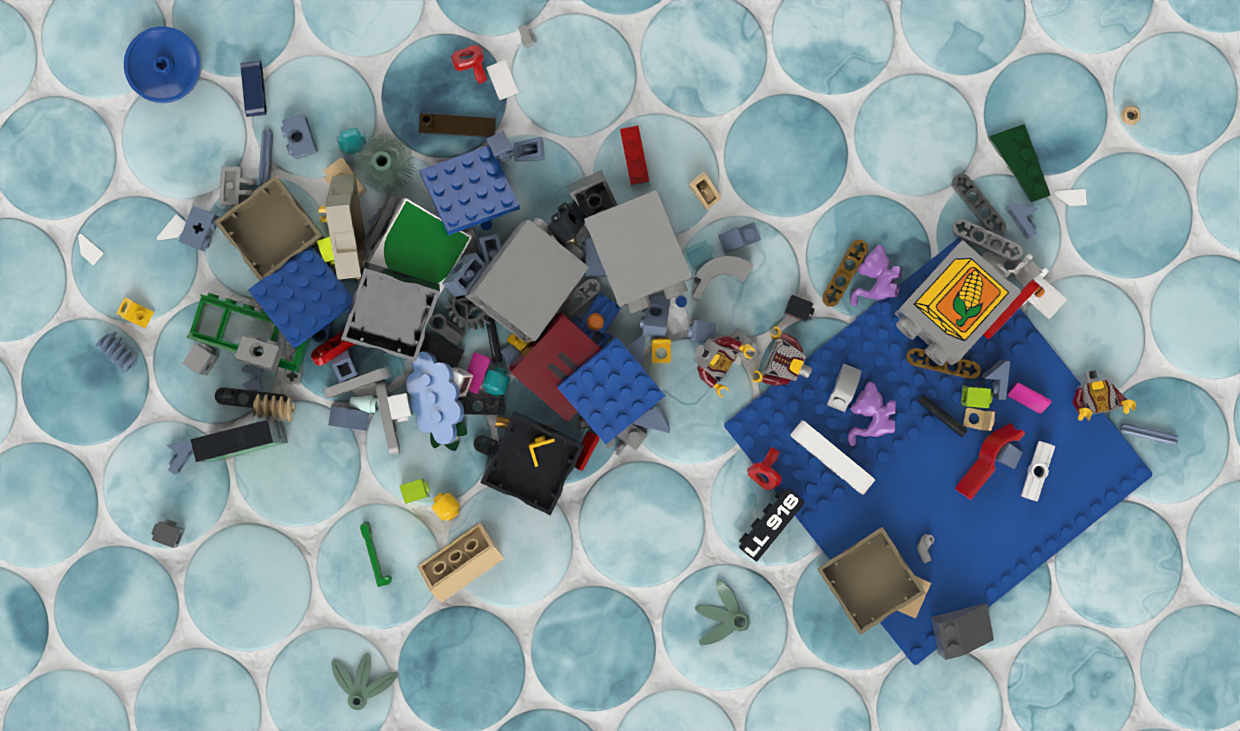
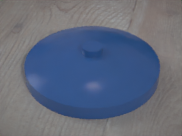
(162, 64)

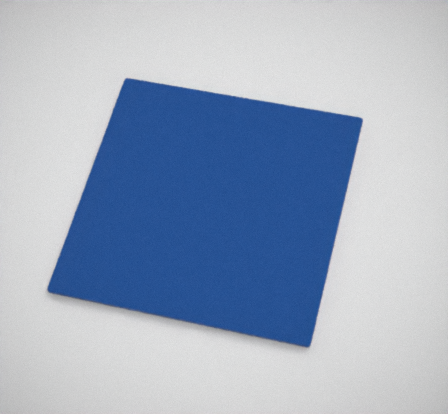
(978, 543)

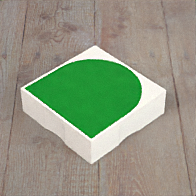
(418, 244)

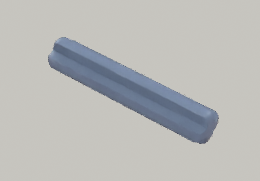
(265, 157)
(1149, 434)

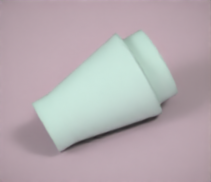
(365, 403)

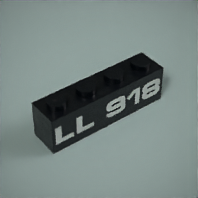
(771, 524)

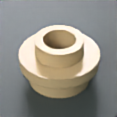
(1134, 111)

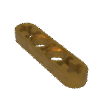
(843, 272)
(943, 369)

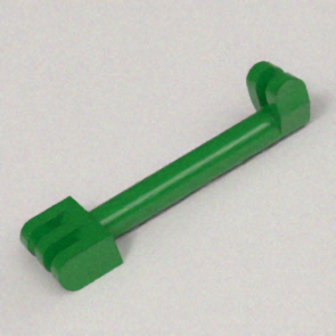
(366, 534)

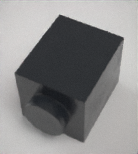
(799, 308)

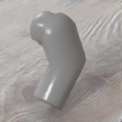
(923, 547)

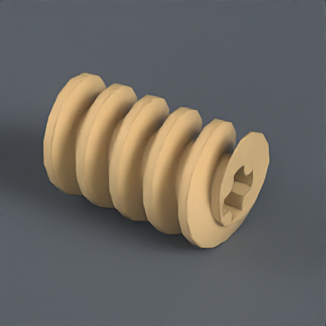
(274, 408)

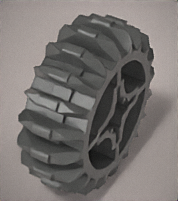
(470, 320)

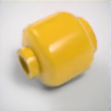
(446, 506)

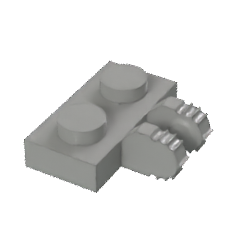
(231, 186)
(631, 435)

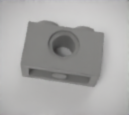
(201, 359)
(268, 360)

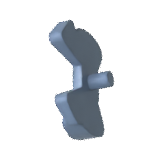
(254, 383)

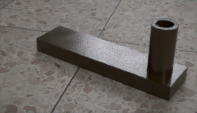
(457, 125)

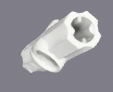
(1041, 458)

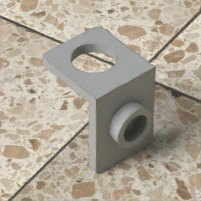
(738, 335)

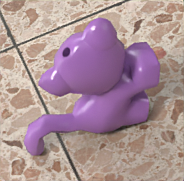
(877, 266)
(871, 404)

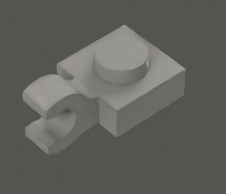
(527, 37)

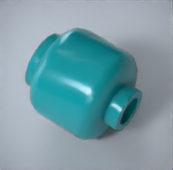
(349, 140)
(496, 382)

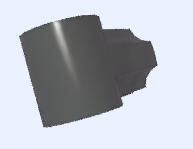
(448, 330)

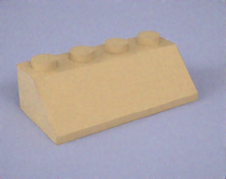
(460, 562)

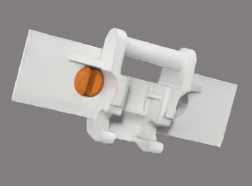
(1046, 297)

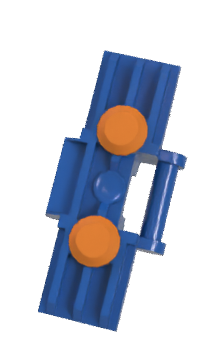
(598, 318)

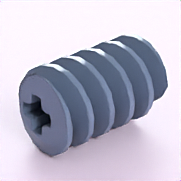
(117, 352)

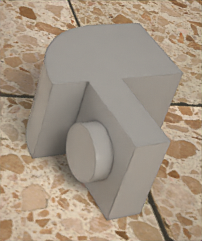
(844, 387)

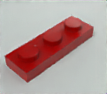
(634, 155)

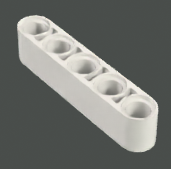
(832, 457)

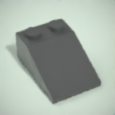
(592, 194)
(962, 631)

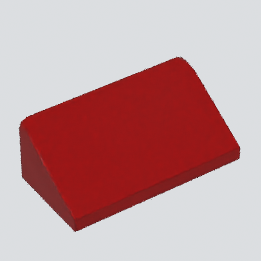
(590, 441)

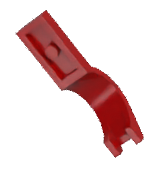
(984, 465)

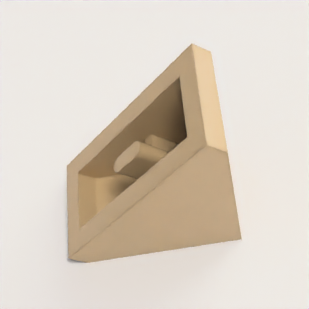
(704, 191)

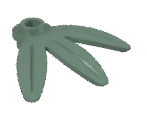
(718, 614)
(359, 689)

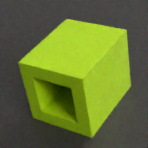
(976, 396)
(415, 490)

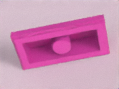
(478, 368)
(1029, 397)

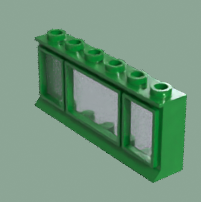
(224, 324)

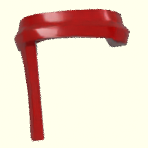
(475, 61)
(765, 468)

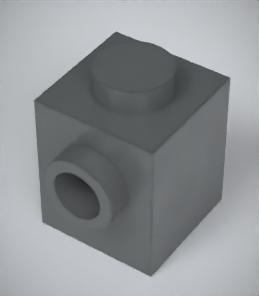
(167, 533)

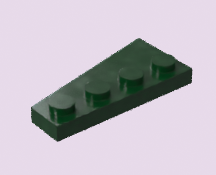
(1019, 155)

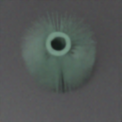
(387, 172)

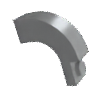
(725, 265)

